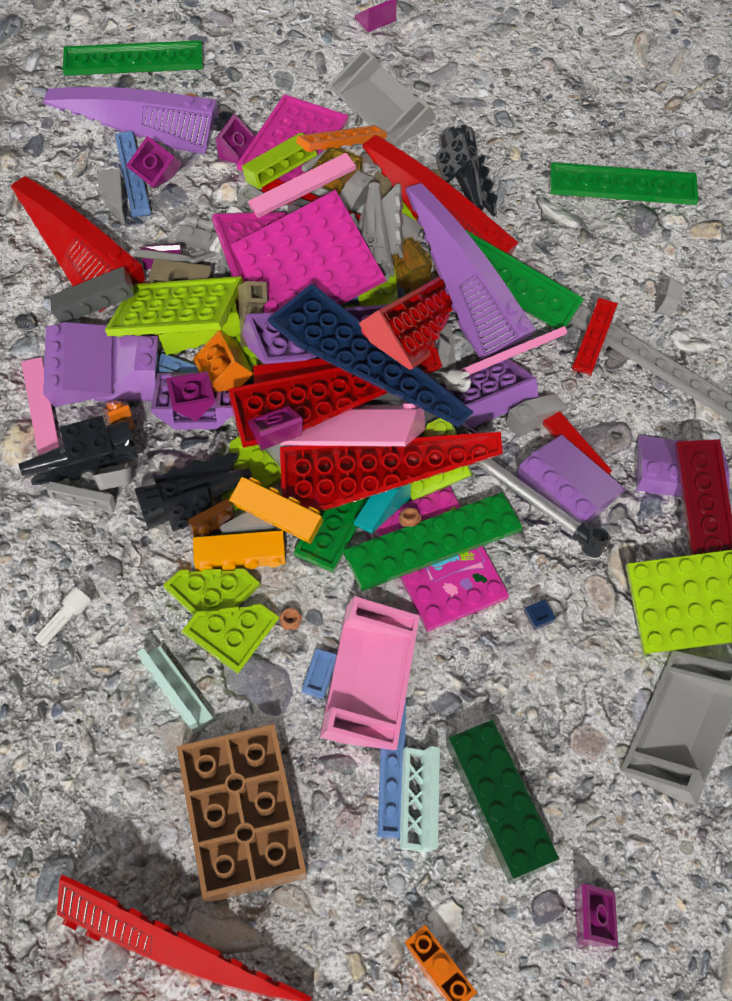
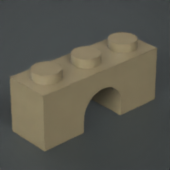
(178, 271)
(251, 300)

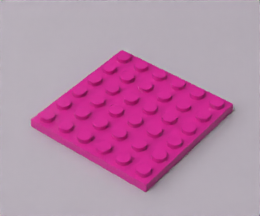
(308, 247)

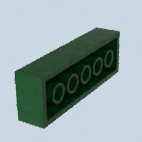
(502, 802)

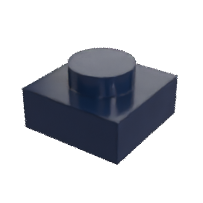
(539, 614)

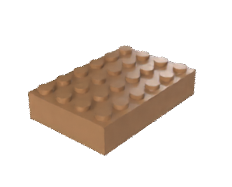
(240, 814)

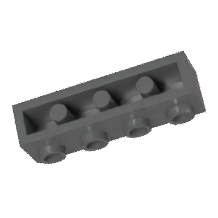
(92, 295)

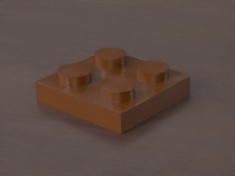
(210, 520)

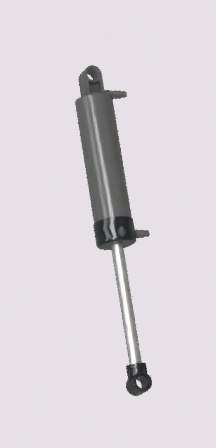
(593, 539)

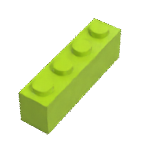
(276, 162)
(181, 341)

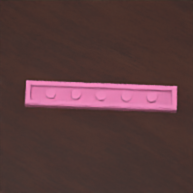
(301, 185)
(514, 351)
(39, 405)

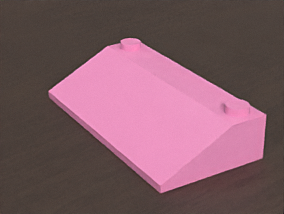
(367, 427)
(370, 675)

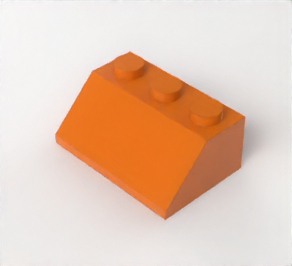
(224, 362)

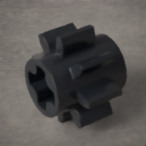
(222, 119)

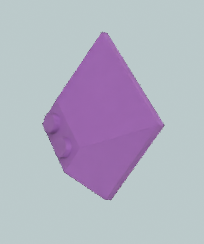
(134, 367)
(211, 419)

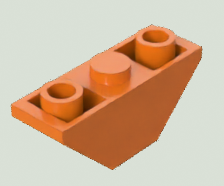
(117, 411)
(439, 967)

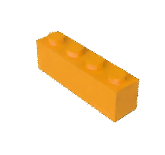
(276, 510)
(239, 551)

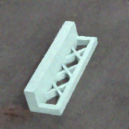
(176, 689)
(428, 799)

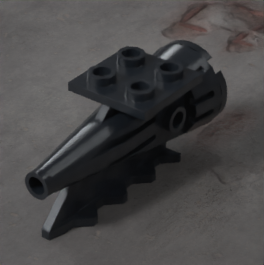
(461, 160)
(85, 449)
(188, 490)

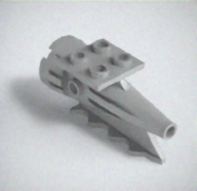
(383, 226)

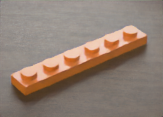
(339, 138)

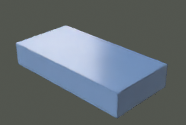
(319, 674)

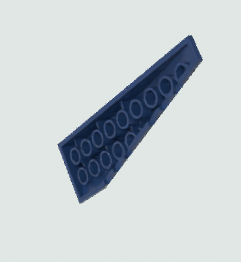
(334, 335)

